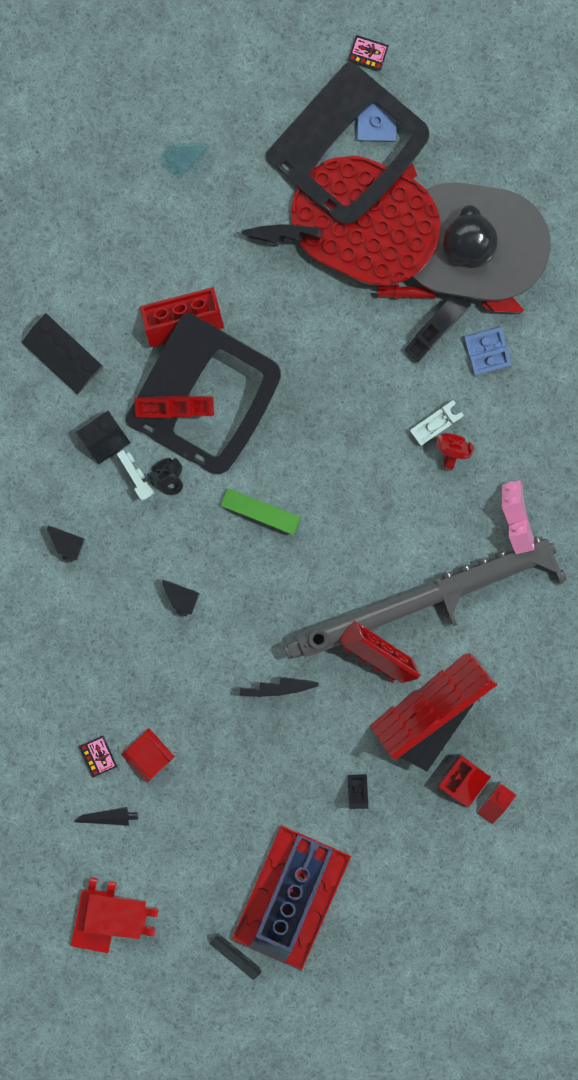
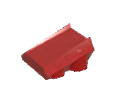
(148, 755)

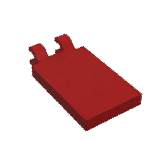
(118, 916)
(86, 940)

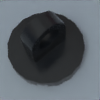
(164, 474)

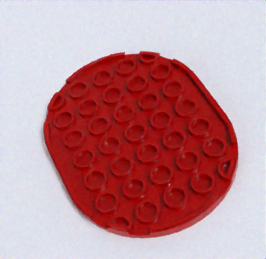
(387, 241)

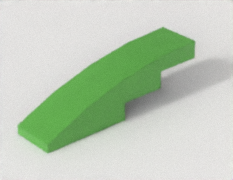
(261, 511)

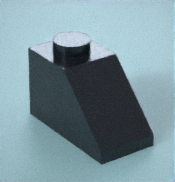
(66, 543)
(181, 597)

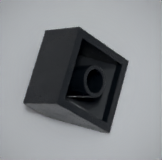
(103, 437)

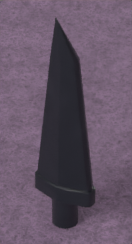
(114, 817)

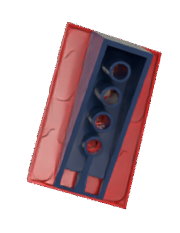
(291, 897)

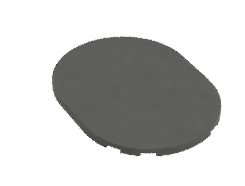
(520, 249)

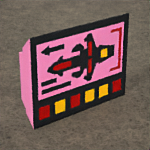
(368, 52)
(98, 756)

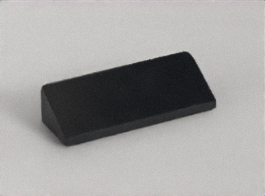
(236, 956)

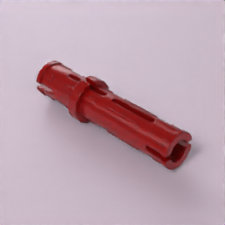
(404, 292)

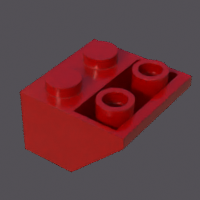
(464, 780)

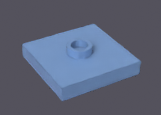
(376, 125)

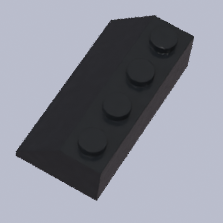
(62, 353)

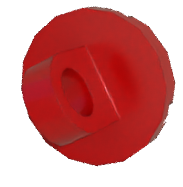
(454, 448)

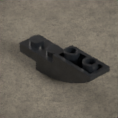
(437, 327)

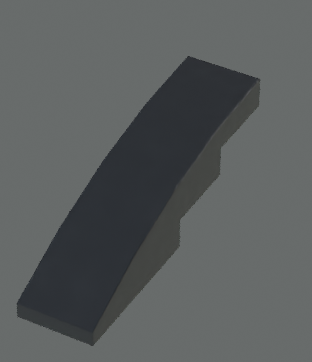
(277, 233)
(286, 686)

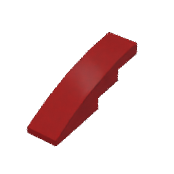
(174, 406)

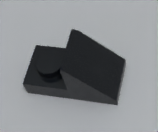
(358, 791)

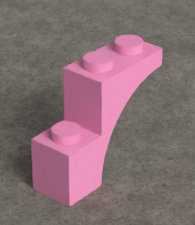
(515, 513)

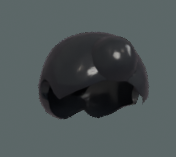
(470, 238)

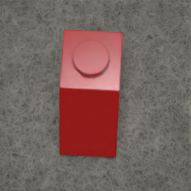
(504, 306)
(496, 803)

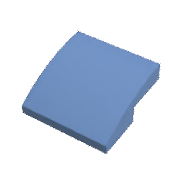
(487, 350)

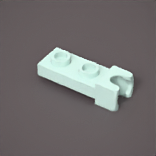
(435, 424)
(143, 489)

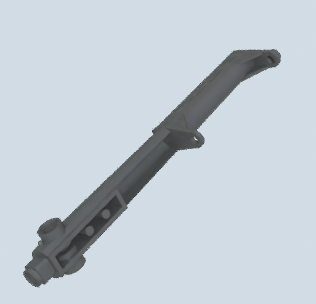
(447, 589)

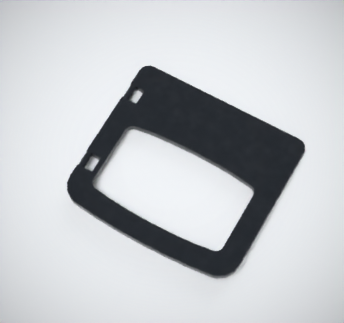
(325, 120)
(178, 370)

